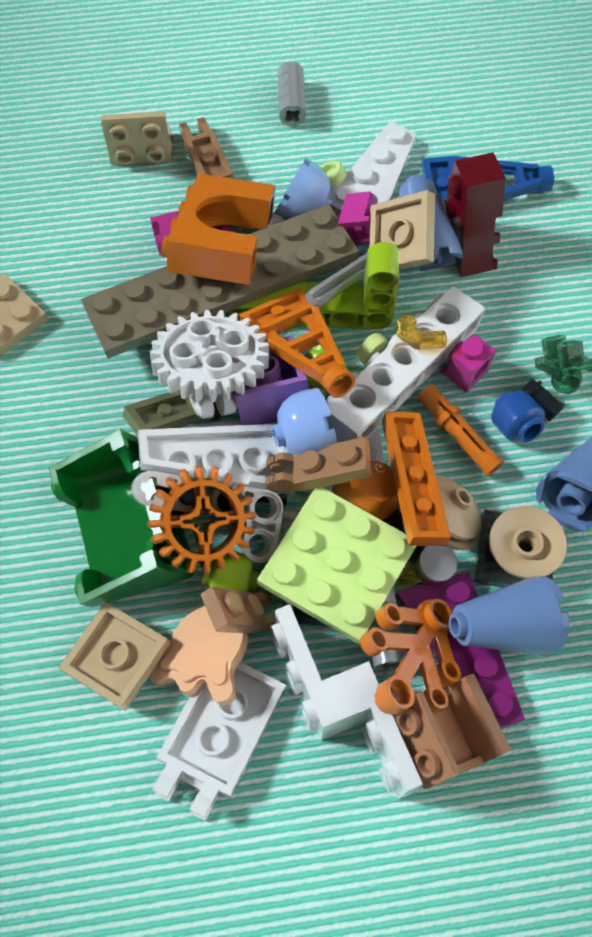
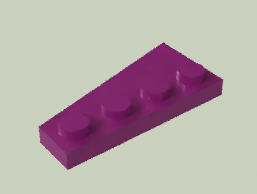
(482, 662)

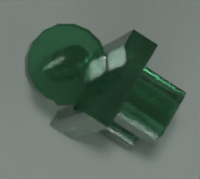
(564, 362)

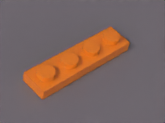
(415, 479)

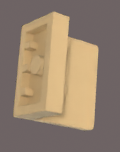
(137, 138)

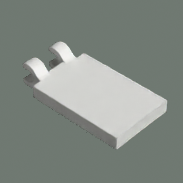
(216, 741)

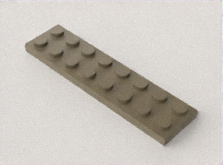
(285, 256)

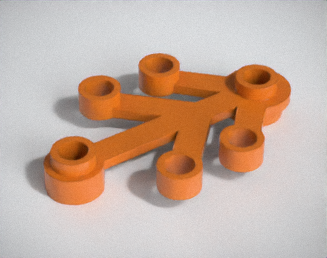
(396, 693)

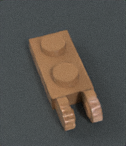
(205, 150)
(313, 469)
(238, 610)

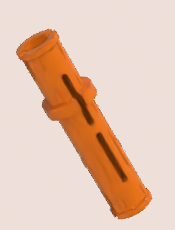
(460, 430)

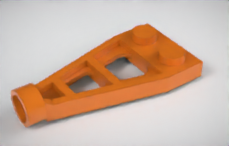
(289, 312)

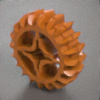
(199, 501)

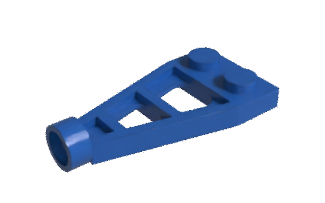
(527, 176)

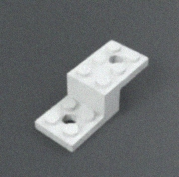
(344, 703)

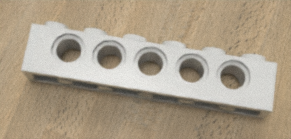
(402, 368)

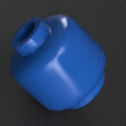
(518, 416)

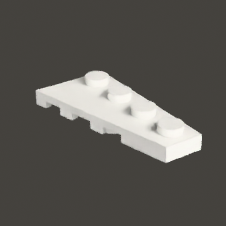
(377, 167)
(231, 449)

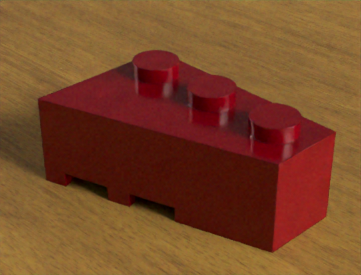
(472, 206)

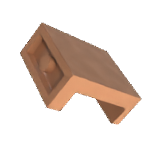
(453, 738)

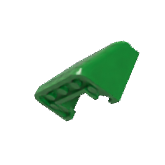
(114, 522)

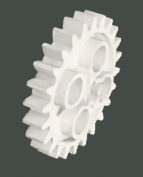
(209, 355)

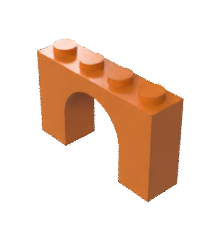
(213, 253)

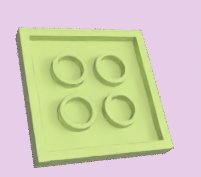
(337, 563)

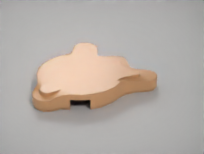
(202, 657)

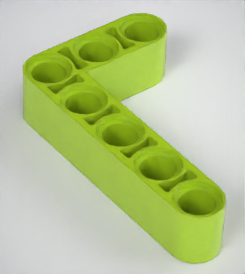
(360, 305)

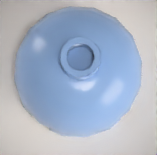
(306, 191)
(303, 423)

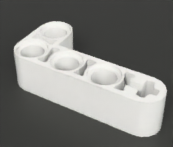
(267, 526)

